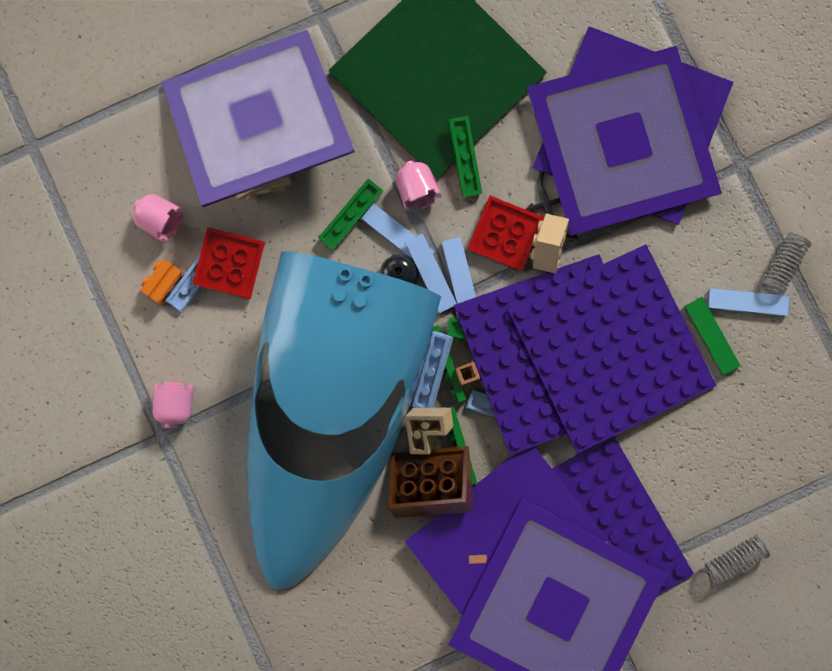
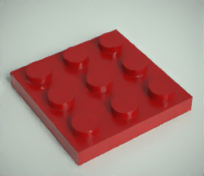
(505, 233)
(228, 263)

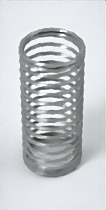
(766, 282)
(764, 551)

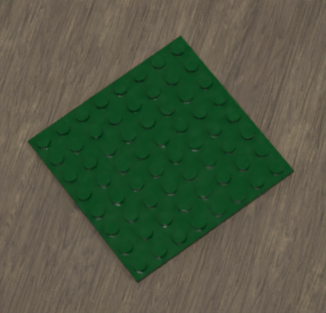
(433, 66)

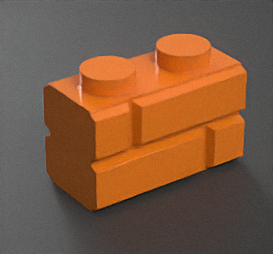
(162, 281)

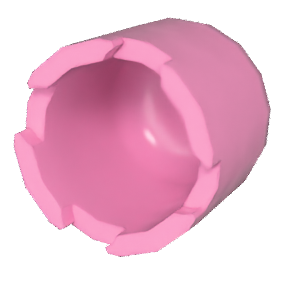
(417, 185)
(157, 216)
(172, 403)

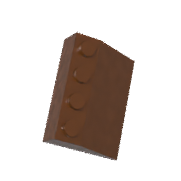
(430, 483)

